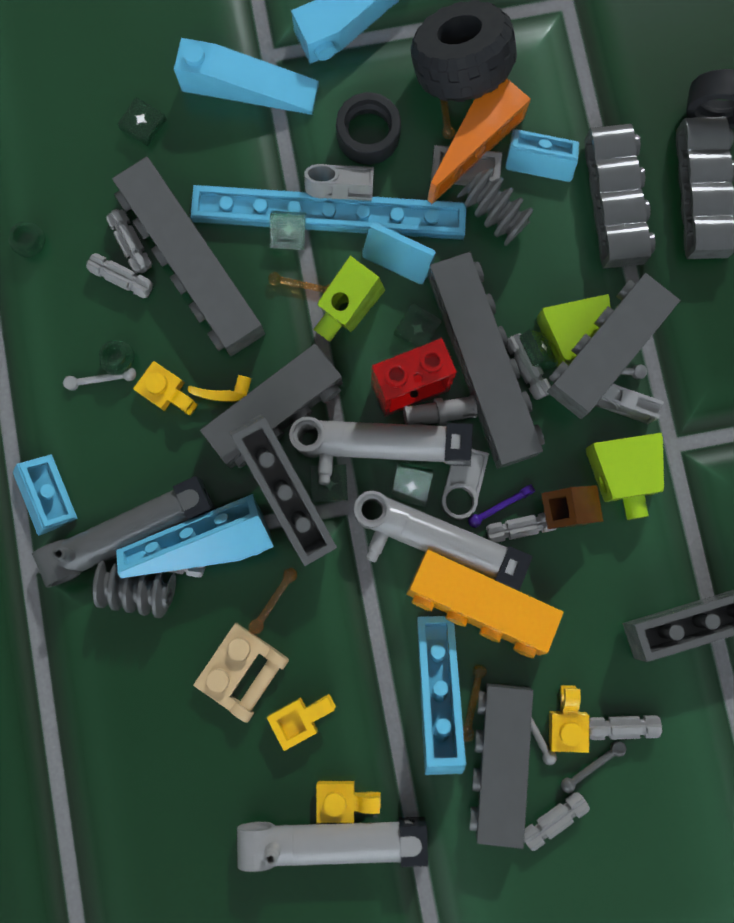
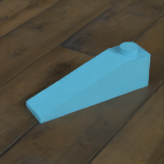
(332, 24)
(233, 76)
(206, 540)
(440, 697)

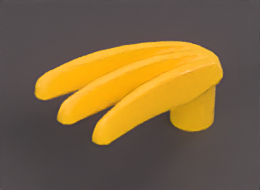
(240, 391)

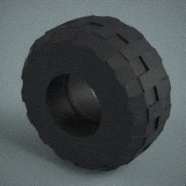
(464, 50)

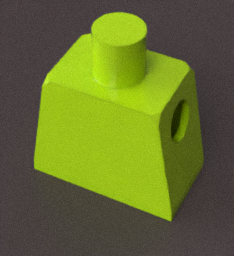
(351, 285)
(569, 322)
(629, 470)

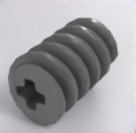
(496, 205)
(132, 592)

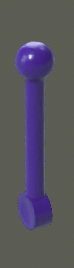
(475, 520)

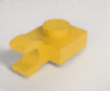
(163, 388)
(296, 721)
(569, 727)
(338, 802)

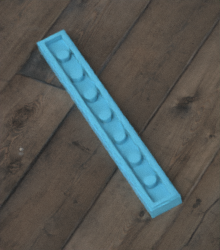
(400, 215)

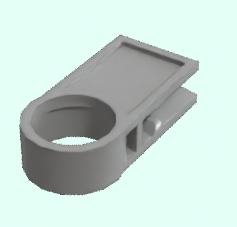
(339, 182)
(631, 404)
(468, 479)

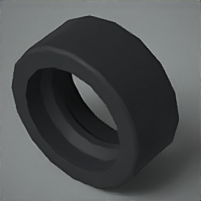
(705, 92)
(372, 104)

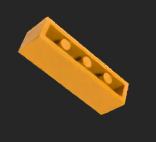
(484, 604)

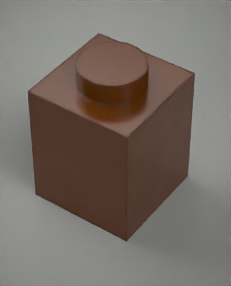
(572, 507)

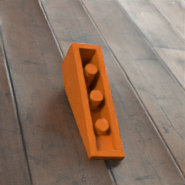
(482, 129)

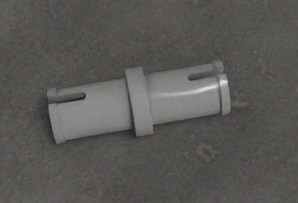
(440, 411)

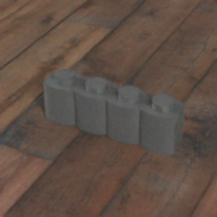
(706, 186)
(618, 196)

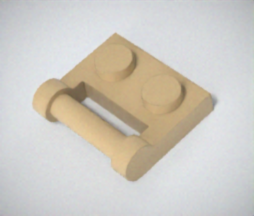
(230, 666)

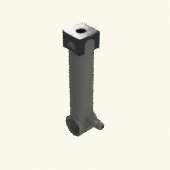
(69, 557)

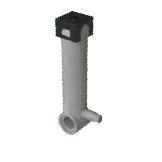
(382, 441)
(428, 532)
(266, 845)

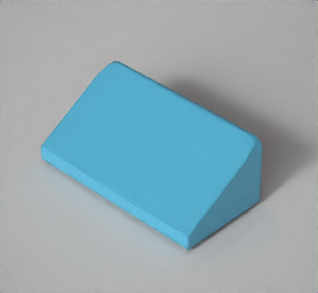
(542, 155)
(398, 253)
(44, 494)

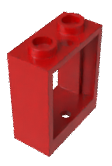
(422, 369)

